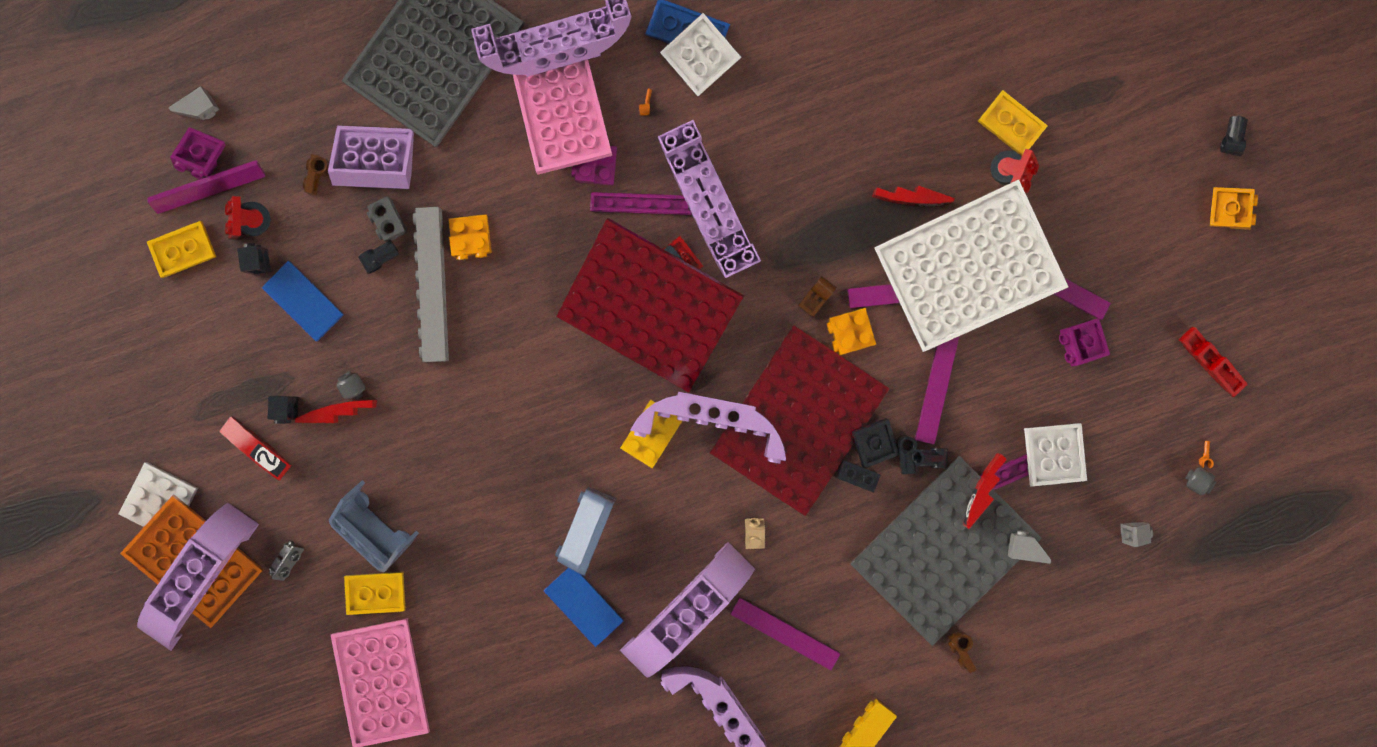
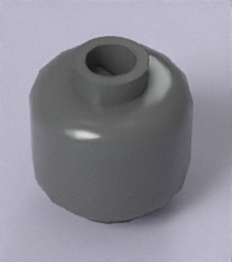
(350, 386)
(1200, 481)

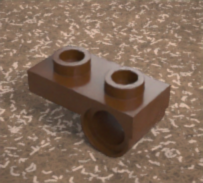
(311, 183)
(817, 296)
(965, 661)

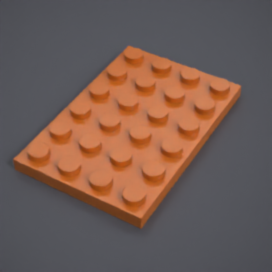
(162, 541)

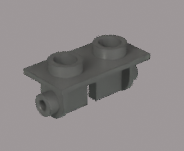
(281, 568)

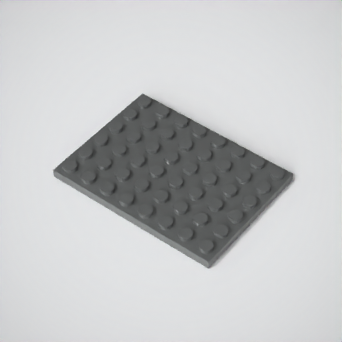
(426, 61)
(933, 563)

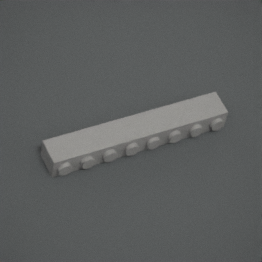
(431, 284)

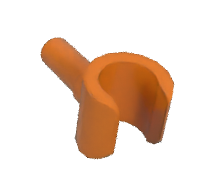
(645, 108)
(1206, 456)

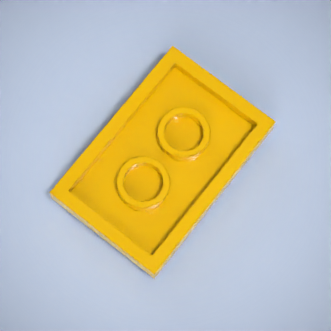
(1012, 123)
(181, 249)
(650, 448)
(374, 593)

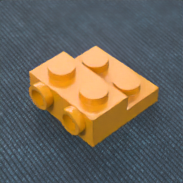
(1233, 208)
(469, 237)
(851, 331)

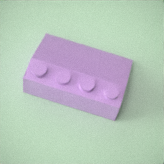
(371, 157)

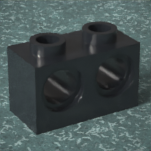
(253, 259)
(282, 409)
(858, 476)

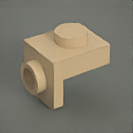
(754, 533)

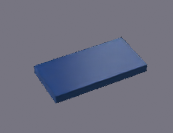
(672, 19)
(302, 301)
(583, 606)

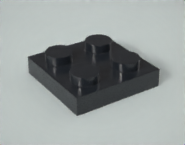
(875, 443)

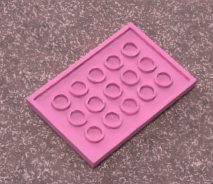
(562, 117)
(380, 683)

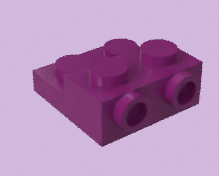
(197, 153)
(597, 171)
(1084, 342)

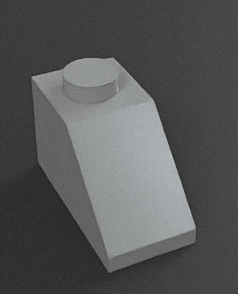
(196, 105)
(1136, 533)
(1025, 547)

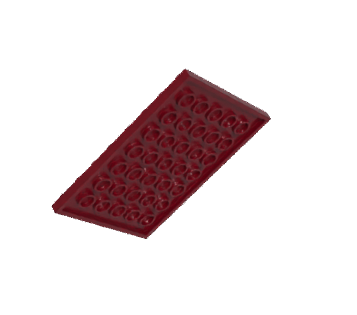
(649, 305)
(814, 406)

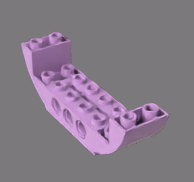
(553, 43)
(707, 199)
(747, 419)
(193, 574)
(689, 612)
(713, 692)

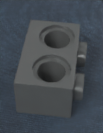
(390, 217)

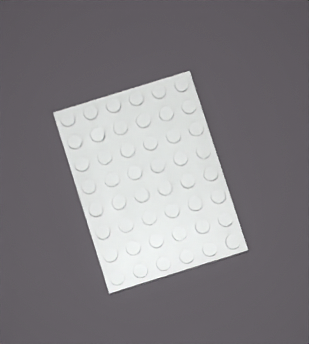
(971, 266)

